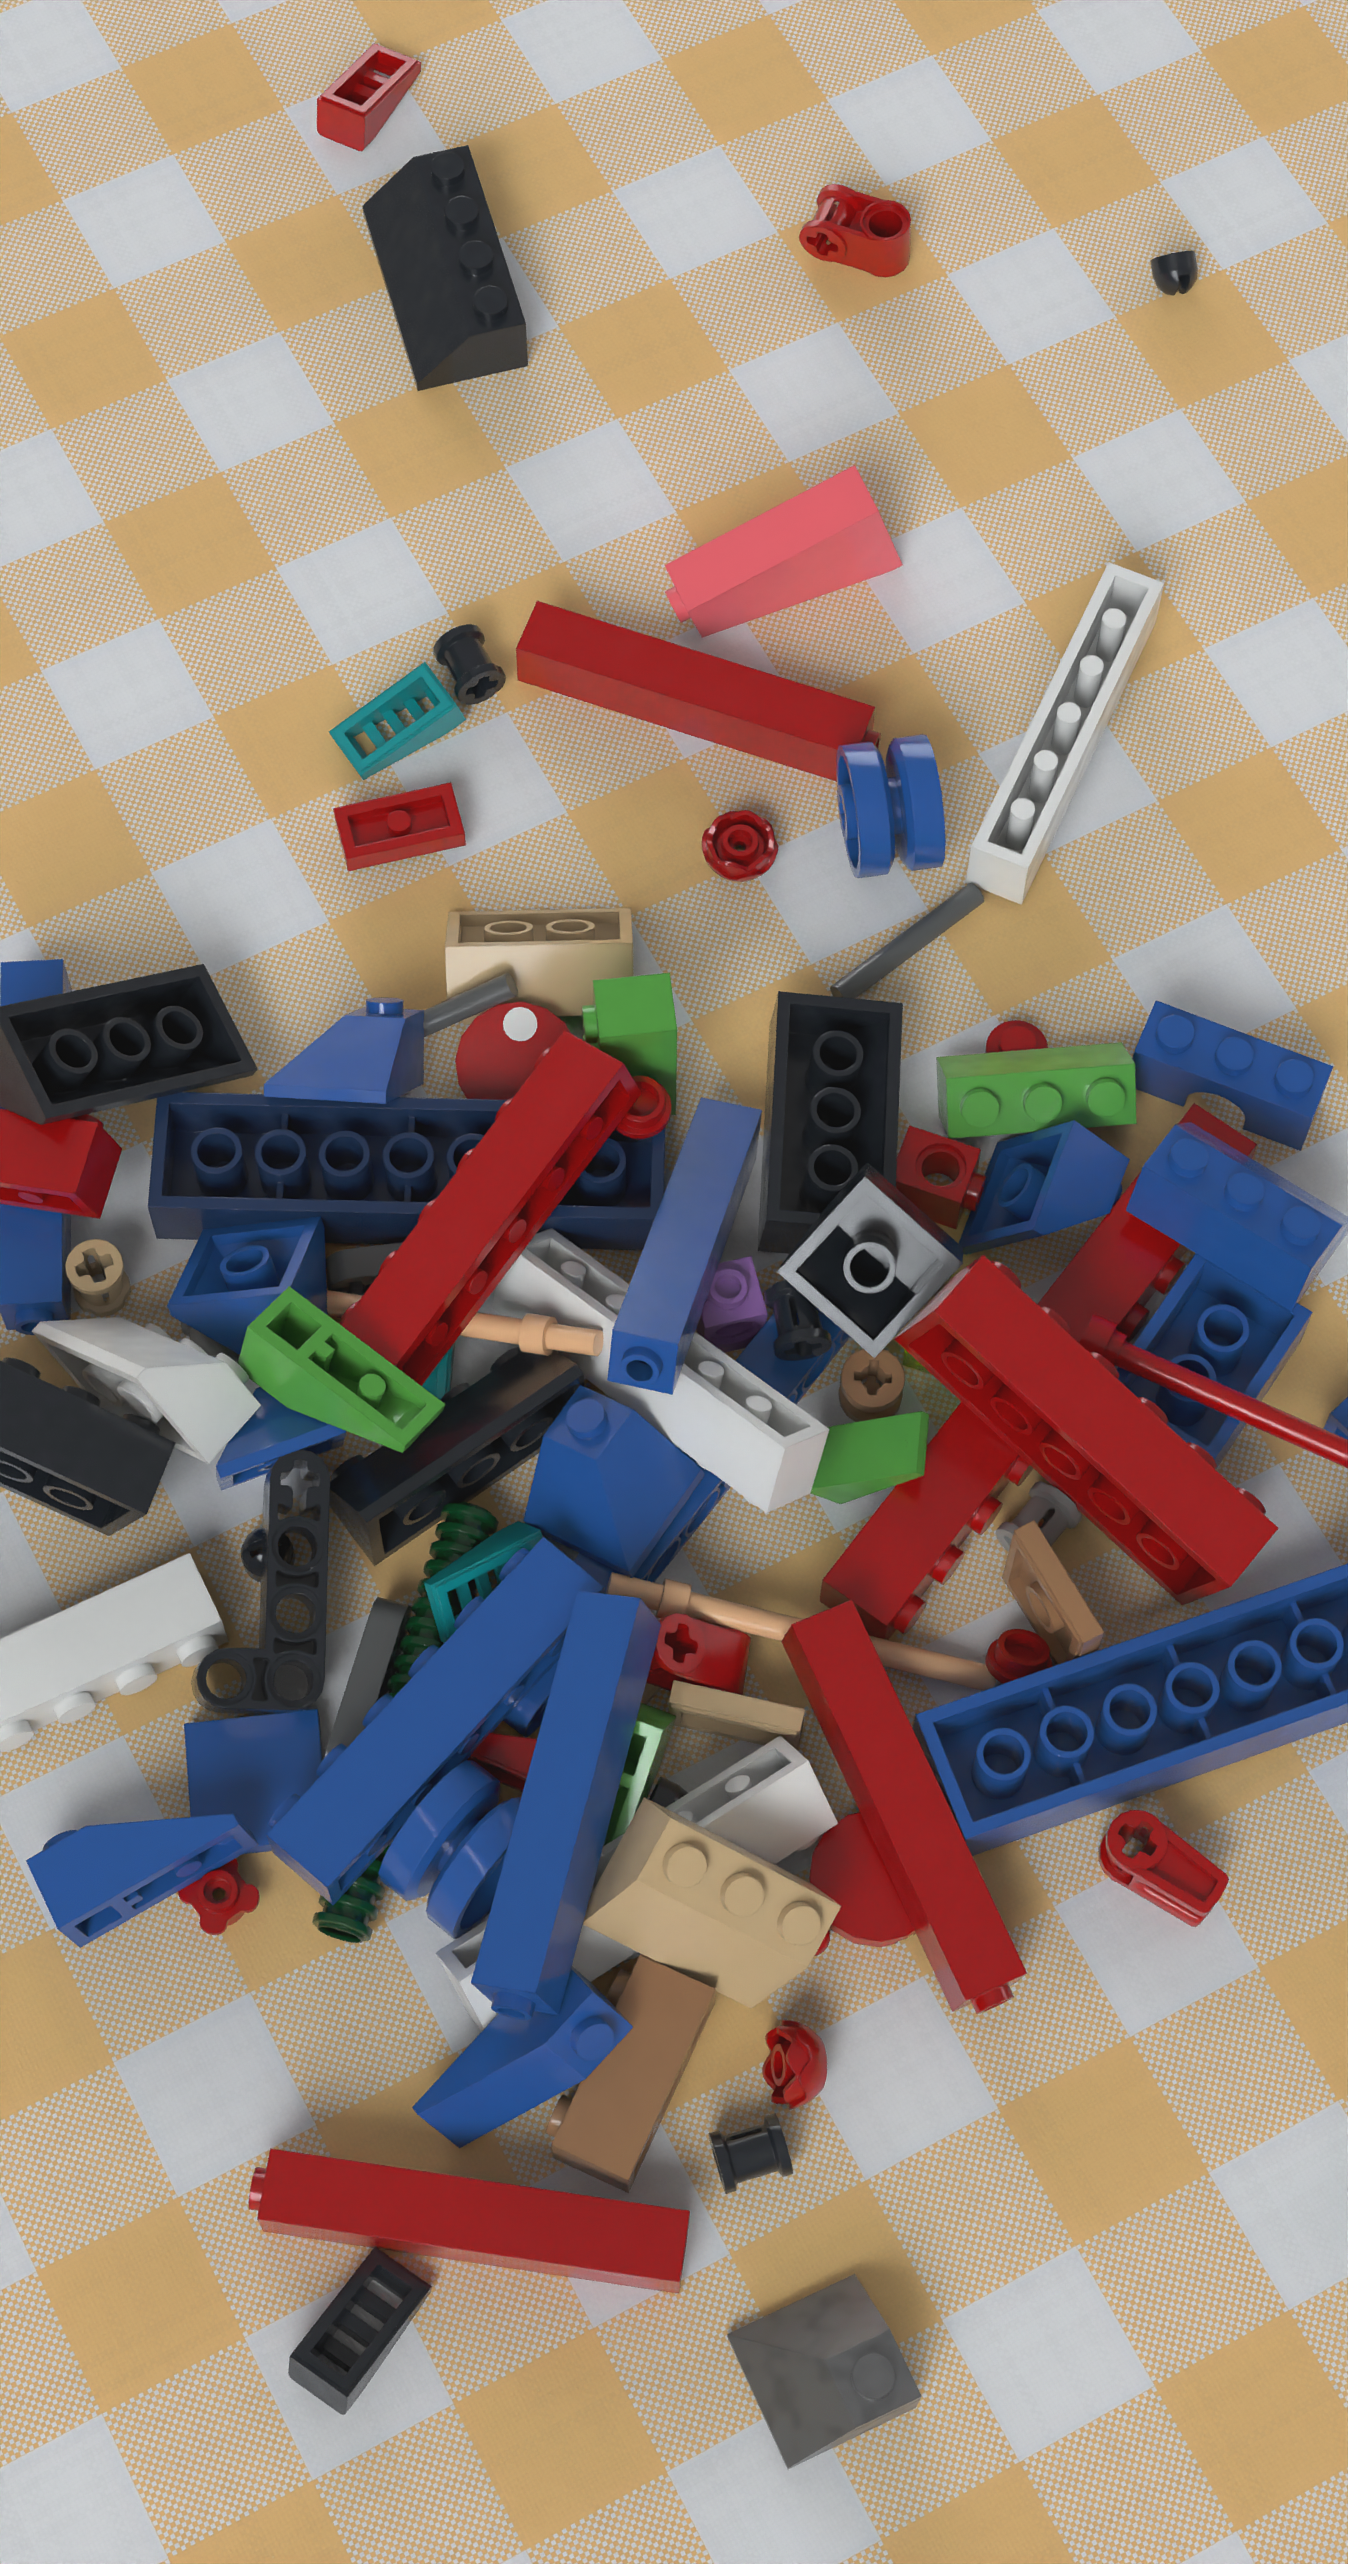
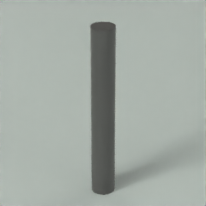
(908, 943)
(469, 1003)

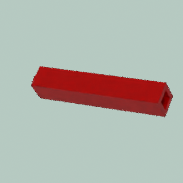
(690, 691)
(904, 1809)
(471, 2220)

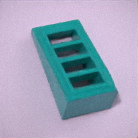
(400, 696)
(475, 1564)

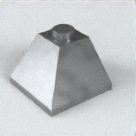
(824, 2370)

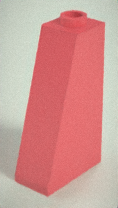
(784, 557)

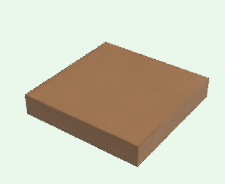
(1049, 1596)

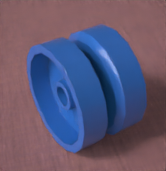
(890, 806)
(453, 1848)

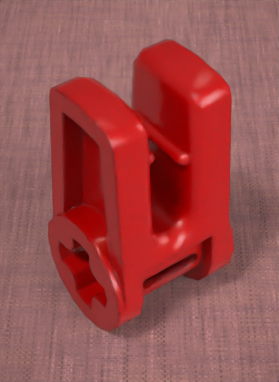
(1164, 1870)

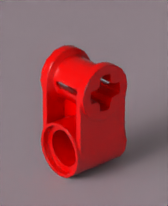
(862, 231)
(699, 1655)

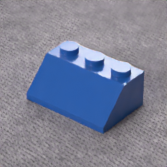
(1237, 1213)

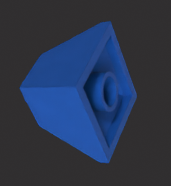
(361, 1058)
(1044, 1186)
(243, 1270)
(269, 1435)
(608, 1482)

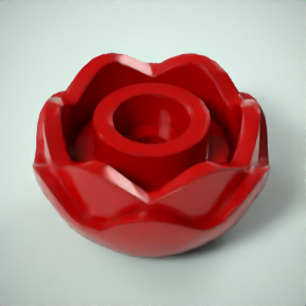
(738, 829)
(795, 2064)

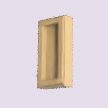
(734, 1715)

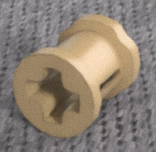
(80, 1273)

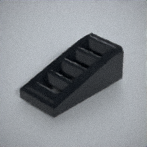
(323, 2380)

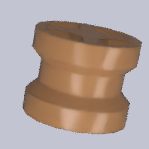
(871, 1399)

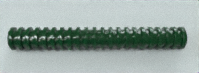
(463, 1529)

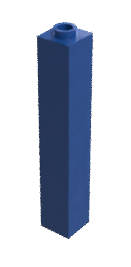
(33, 1240)
(684, 1247)
(566, 1805)

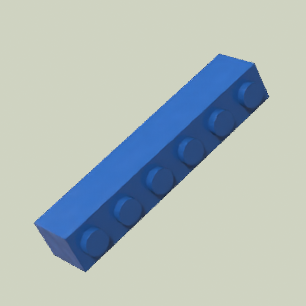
(431, 1723)

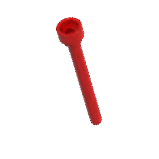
(1103, 1338)

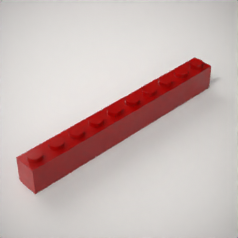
(967, 1465)

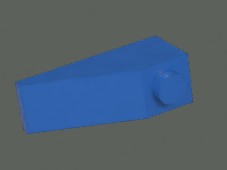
(121, 1869)
(523, 2063)

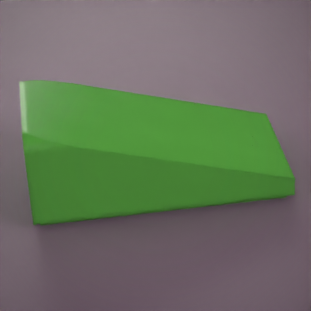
(871, 1456)

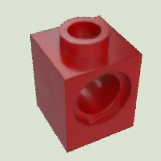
(928, 1154)

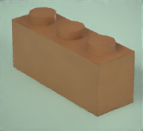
(627, 2094)

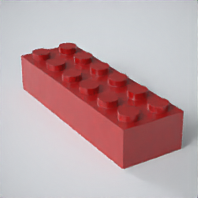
(1087, 1432)

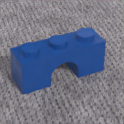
(1267, 1082)

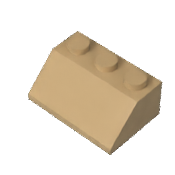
(545, 952)
(708, 1907)

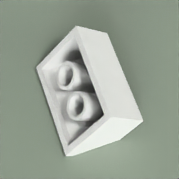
(149, 1375)

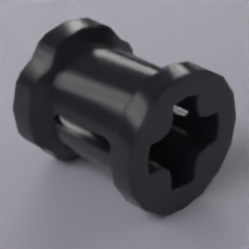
(469, 664)
(794, 1340)
(750, 2153)

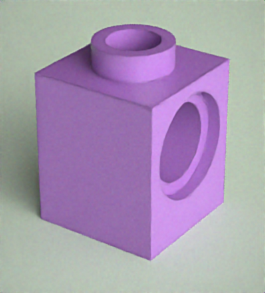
(733, 1306)

